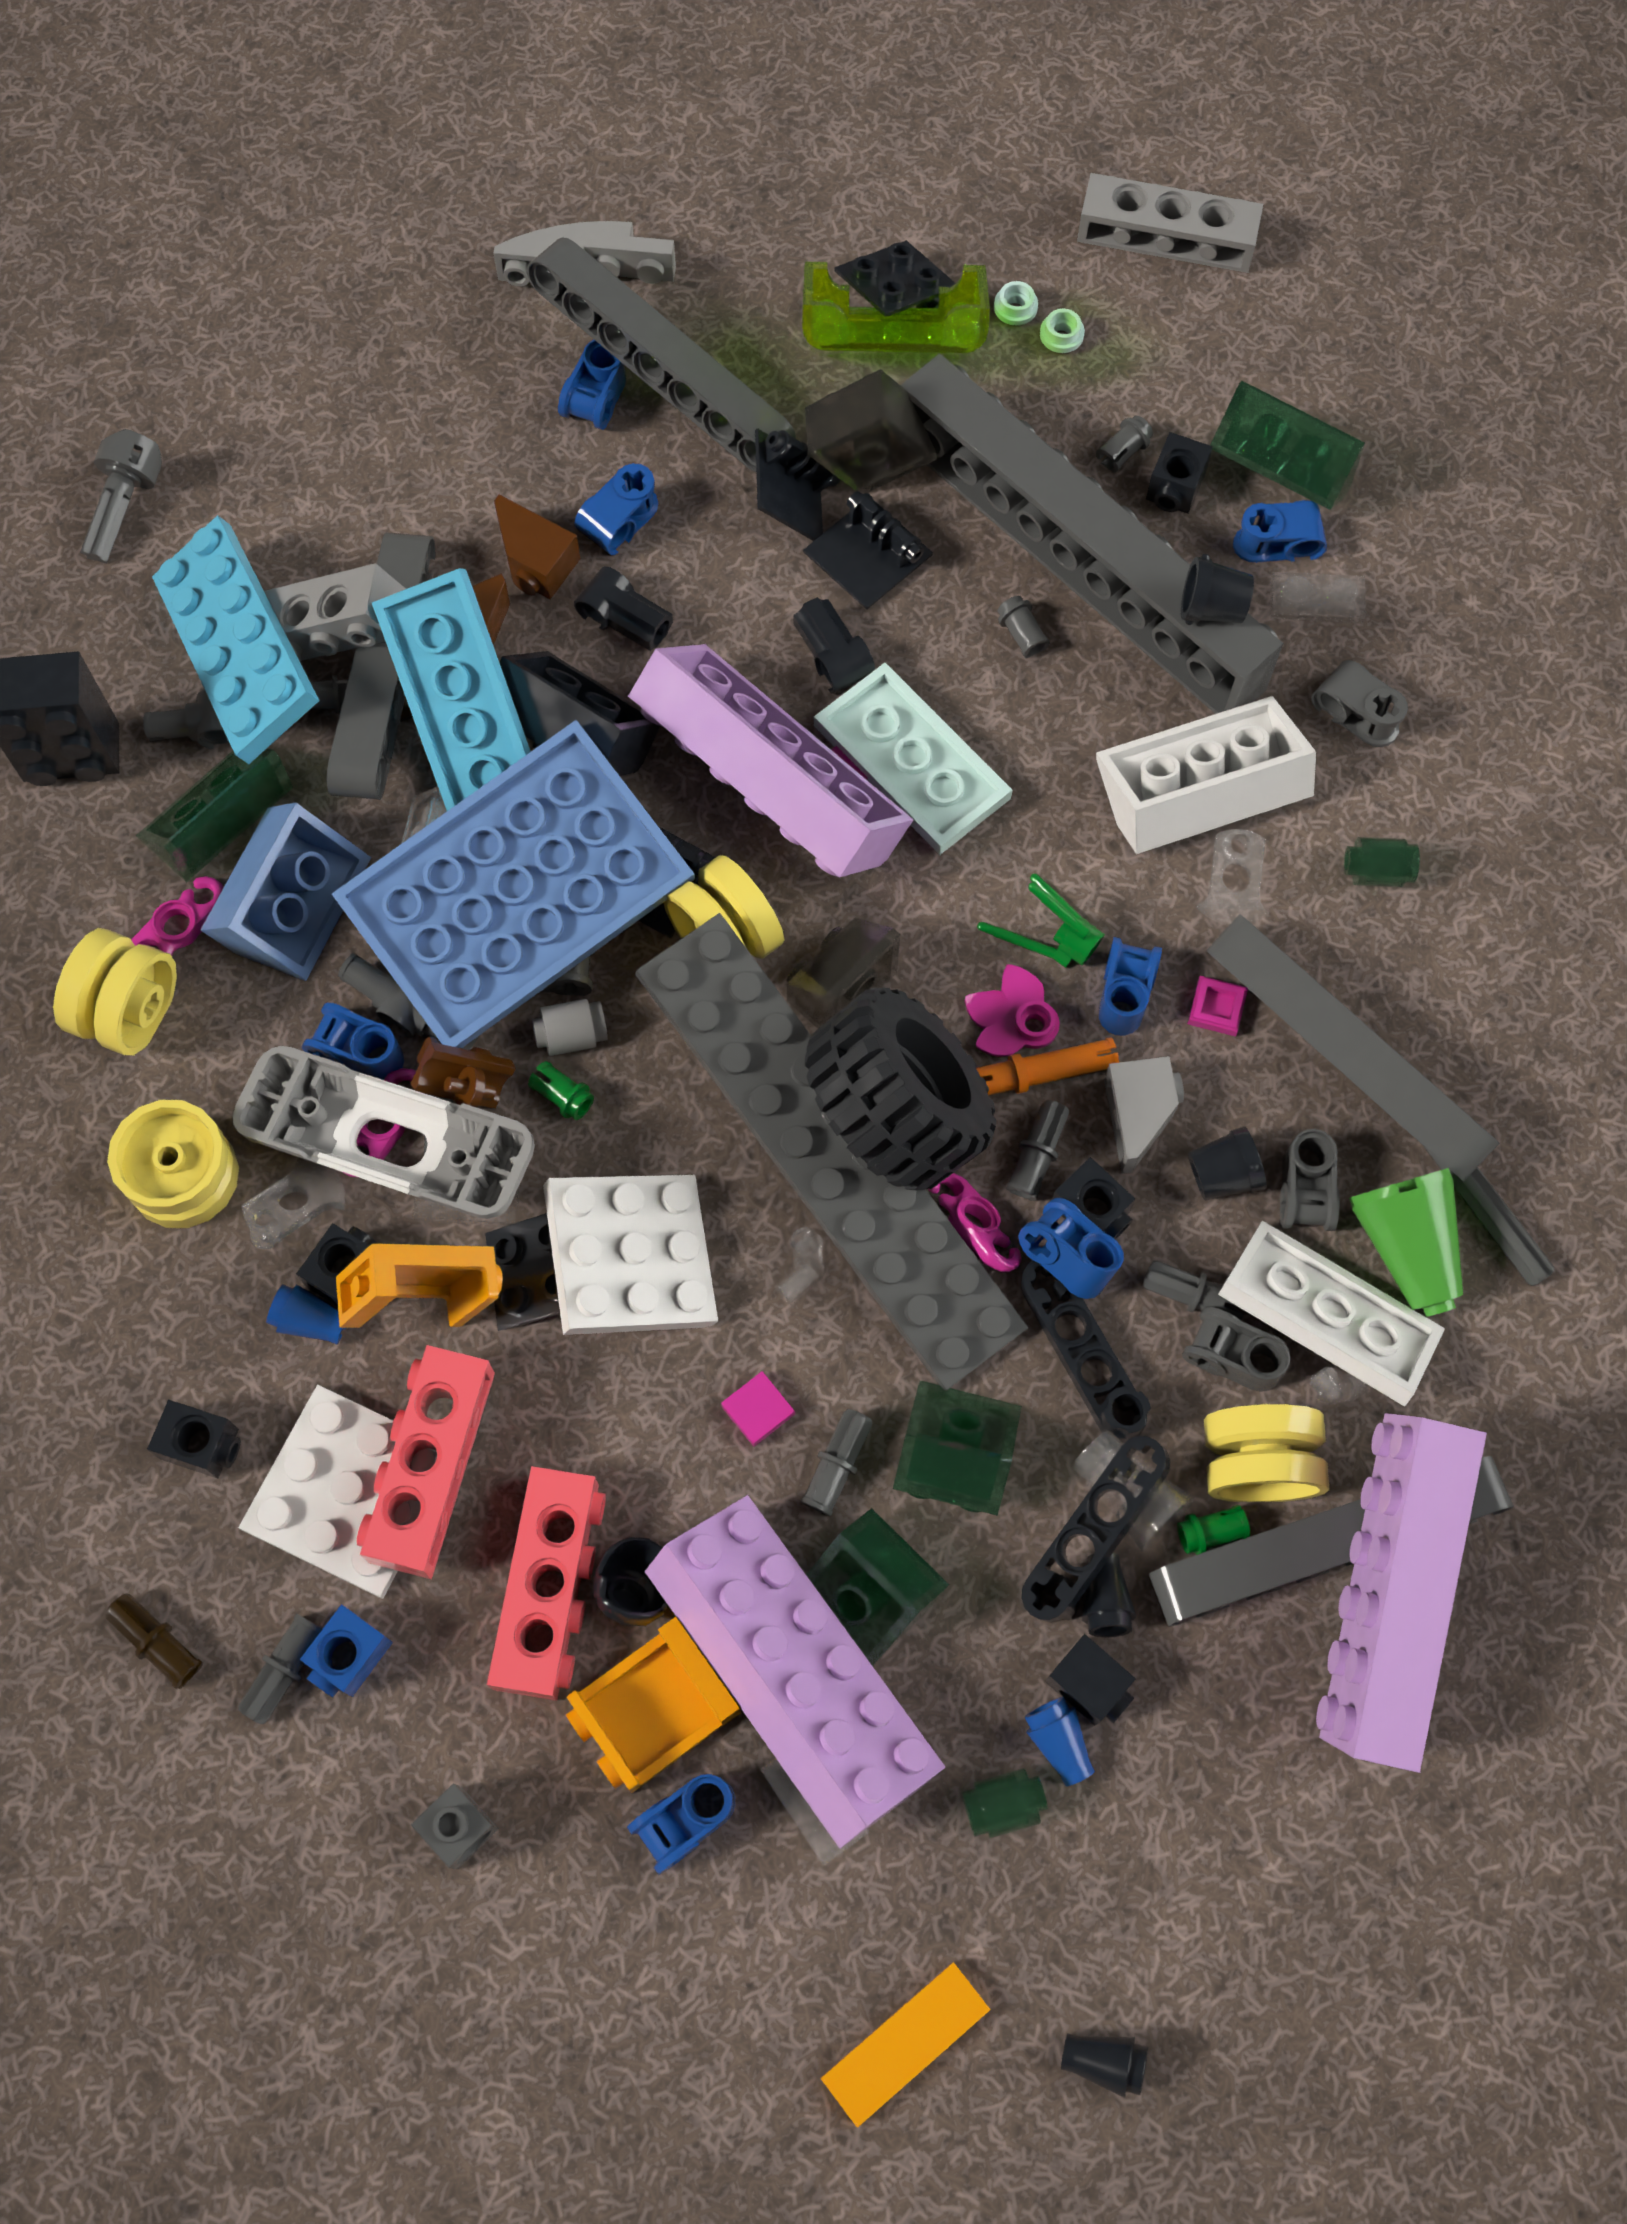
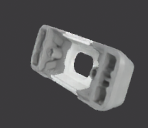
(320, 1106)

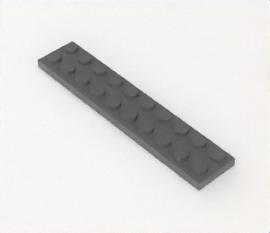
(886, 1233)

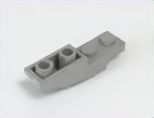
(606, 241)

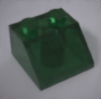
(958, 1448)
(875, 1584)

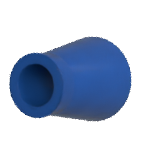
(304, 1315)
(1060, 1739)

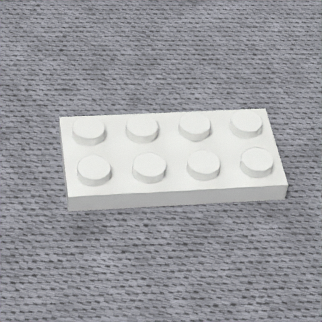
(1333, 1313)

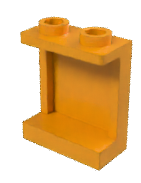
(382, 1272)
(652, 1708)

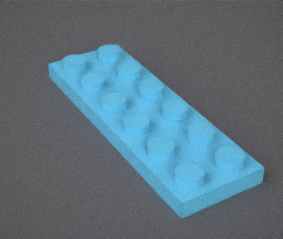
(234, 640)
(452, 683)

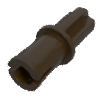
(153, 1640)

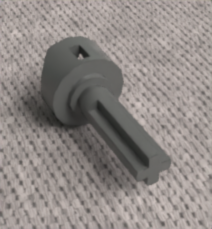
(125, 471)

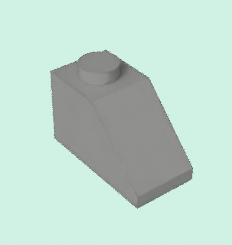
(1141, 1105)

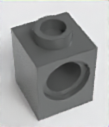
(454, 1826)

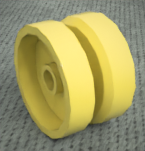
(728, 891)
(114, 991)
(173, 1163)
(1266, 1453)

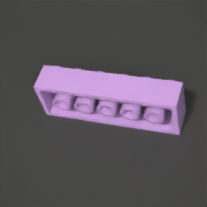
(769, 759)
(1400, 1590)
(793, 1670)

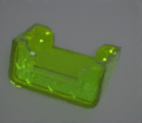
(916, 333)

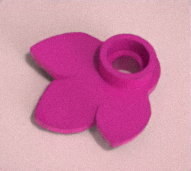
(1006, 1012)

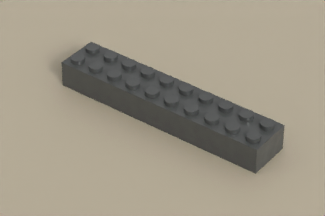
(1085, 538)

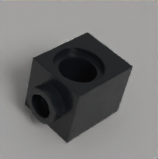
(1180, 459)
(1094, 1182)
(317, 1269)
(177, 1427)
(1092, 1682)

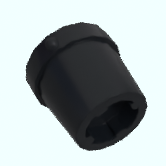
(1215, 593)
(1228, 1166)

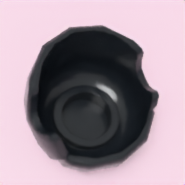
(618, 1587)

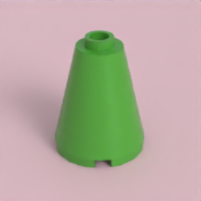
(1417, 1238)

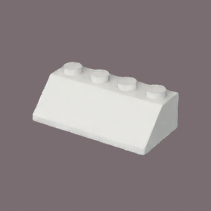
(1207, 774)

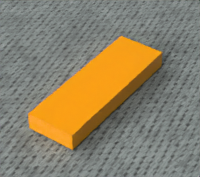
(905, 2044)

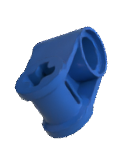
(593, 386)
(619, 510)
(1284, 529)
(1127, 979)
(350, 1040)
(1074, 1250)
(681, 1822)

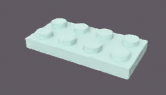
(913, 757)

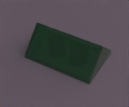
(1288, 446)
(215, 811)

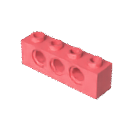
(547, 1498)
(417, 1545)

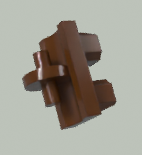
(461, 1074)

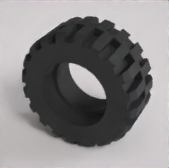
(900, 1089)

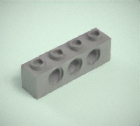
(1169, 222)
(333, 610)

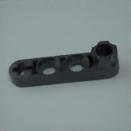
(1088, 1347)
(1103, 1534)

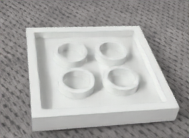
(629, 1253)
(326, 1487)

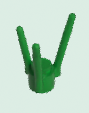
(1076, 935)

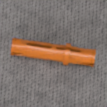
(1022, 1072)

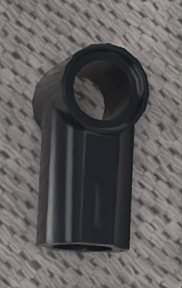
(615, 604)
(835, 651)

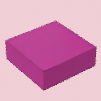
(1217, 1006)
(757, 1408)

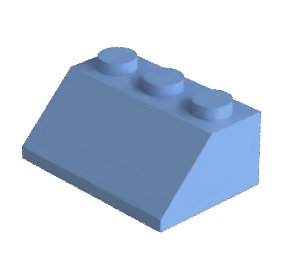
(281, 891)

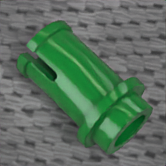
(563, 1092)
(1213, 1529)

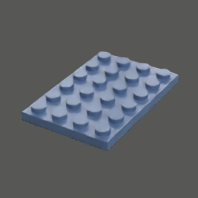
(513, 886)

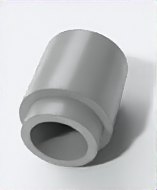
(570, 1027)

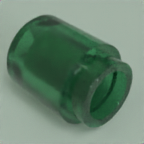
(1382, 862)
(1004, 1803)

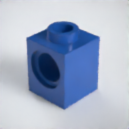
(342, 1628)

